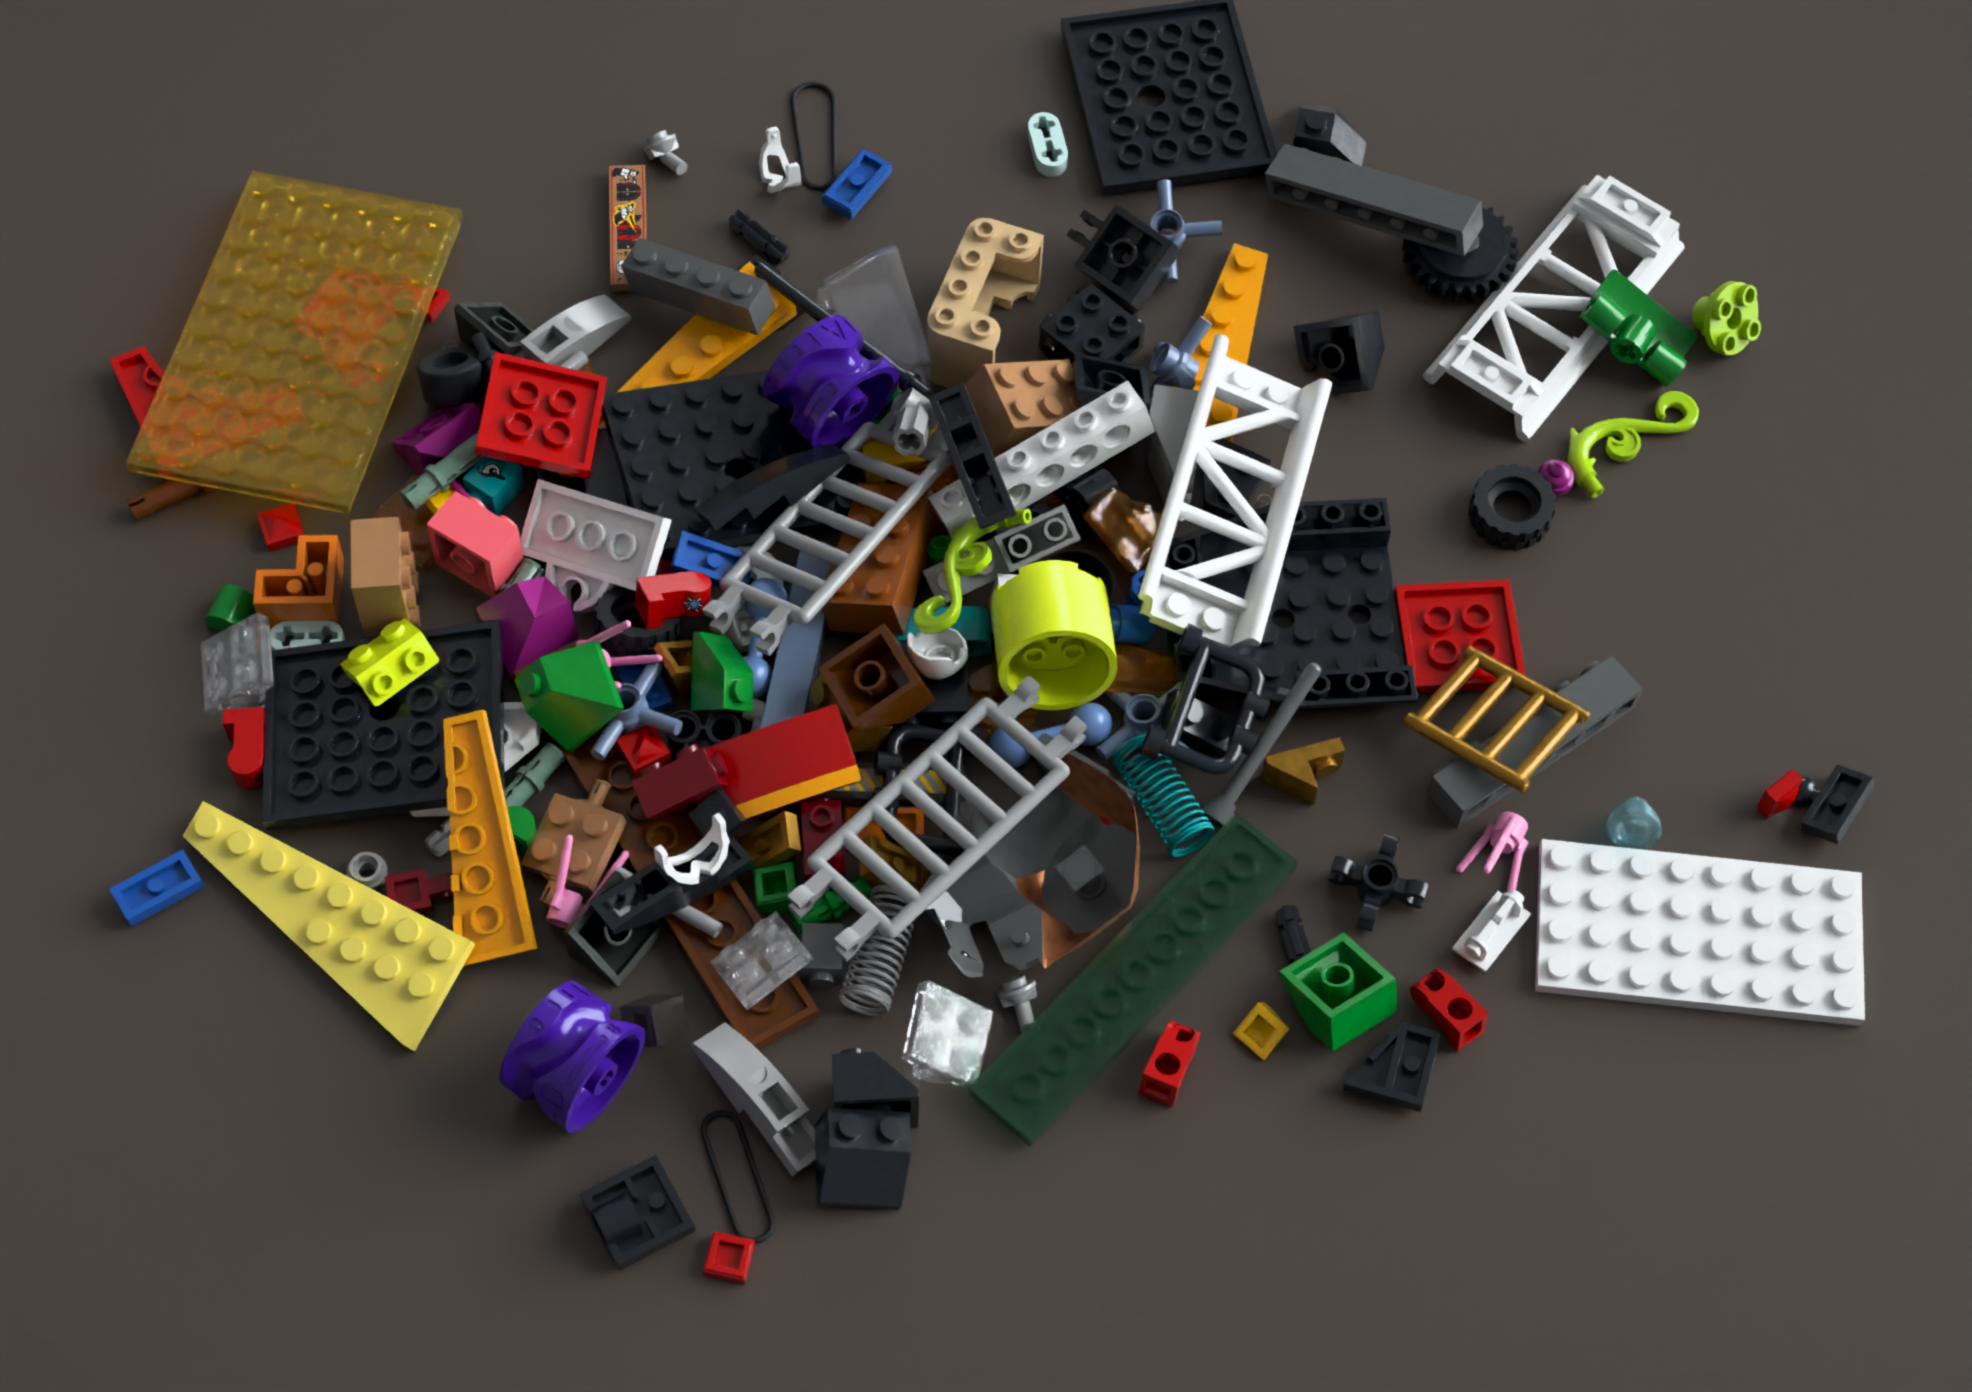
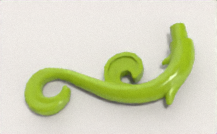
(1627, 431)
(955, 566)

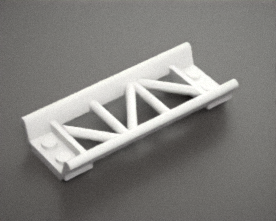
(1606, 210)
(1178, 596)

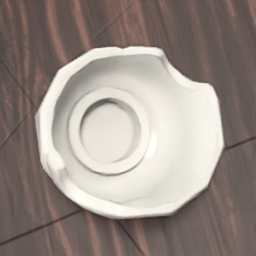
(937, 654)

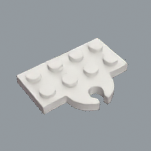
(591, 542)

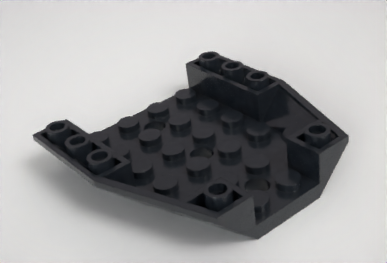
(1330, 569)

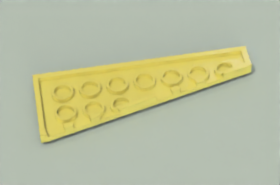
(368, 943)

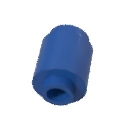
(1130, 625)

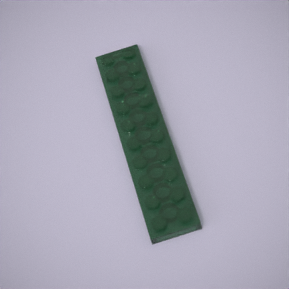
(1132, 979)

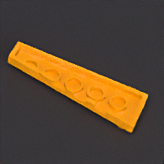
(1232, 314)
(706, 347)
(485, 865)

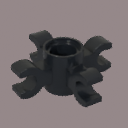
(1346, 872)

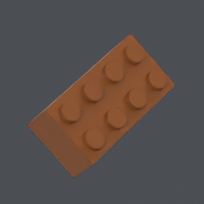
(889, 578)

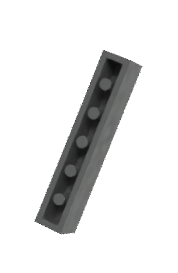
(1374, 199)
(1601, 689)

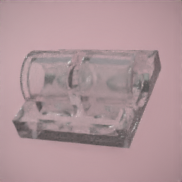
(237, 666)
(761, 960)
(946, 1036)

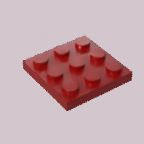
(541, 415)
(1446, 619)

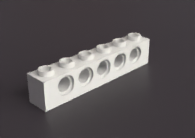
(1058, 453)

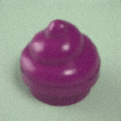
(1559, 475)

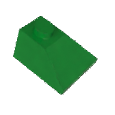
(570, 693)

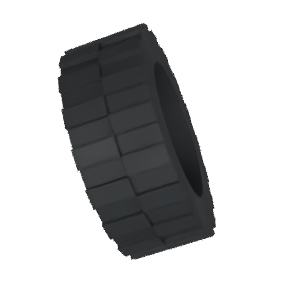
(1521, 482)
(633, 641)

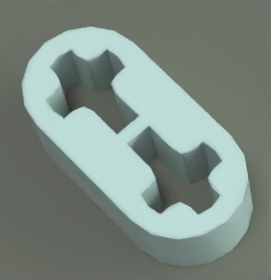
(1054, 143)
(304, 633)

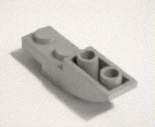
(575, 329)
(1013, 550)
(762, 1092)

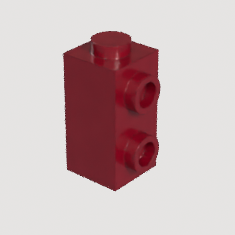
(681, 782)
(820, 820)

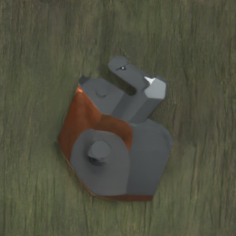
(1049, 878)

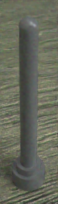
(1221, 808)

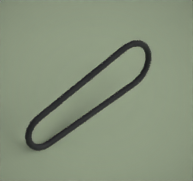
(798, 134)

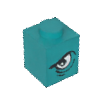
(494, 483)

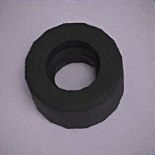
(452, 377)

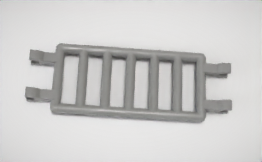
(786, 613)
(872, 919)

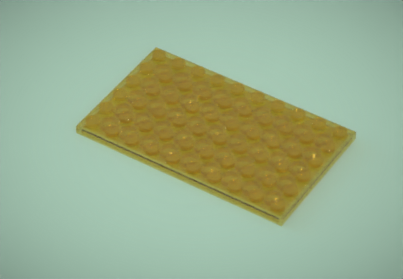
(297, 342)

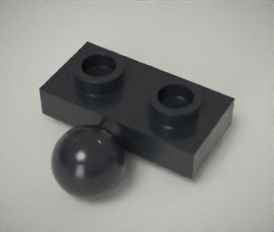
(1835, 804)

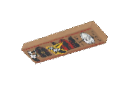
(626, 217)

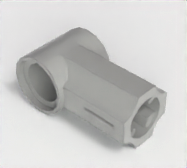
(913, 422)

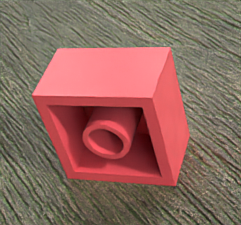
(475, 543)

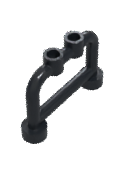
(1252, 707)
(889, 766)

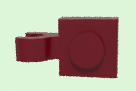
(416, 890)

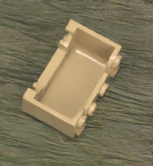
(989, 268)

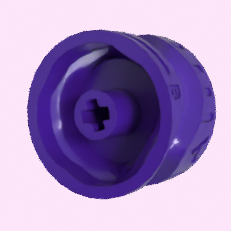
(830, 382)
(571, 1056)

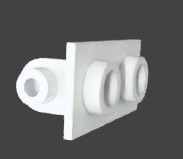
(1492, 929)

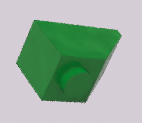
(719, 676)

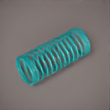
(1181, 834)

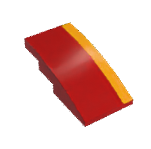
(788, 762)

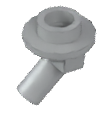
(661, 146)
(1017, 993)

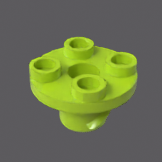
(1728, 317)

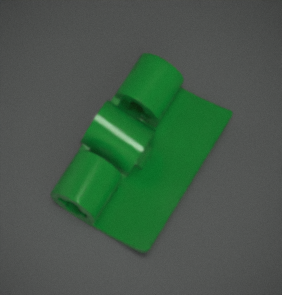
(1638, 328)

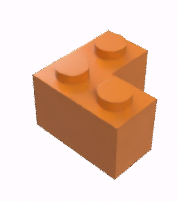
(309, 590)

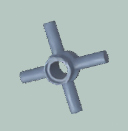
(1171, 219)
(1175, 365)
(1135, 709)
(635, 713)

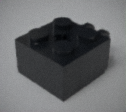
(1119, 235)

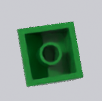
(1340, 991)

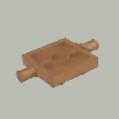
(594, 840)

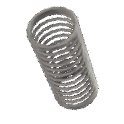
(870, 989)

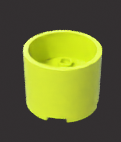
(1056, 630)

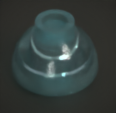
(1634, 825)

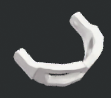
(792, 171)
(716, 834)

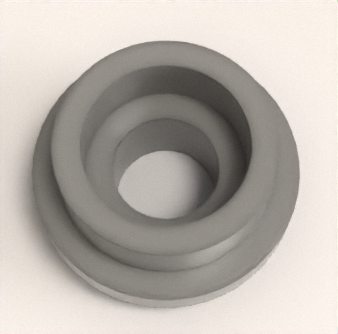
(365, 861)

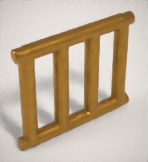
(1486, 759)

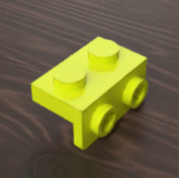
(390, 661)

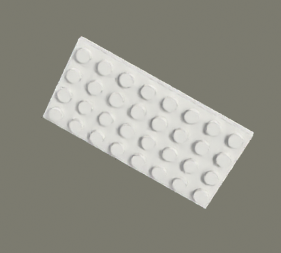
(1700, 932)

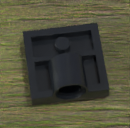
(637, 1212)

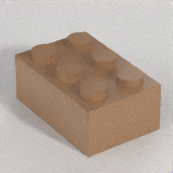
(1021, 399)
(383, 574)

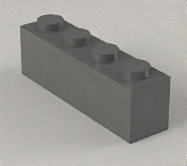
(698, 286)

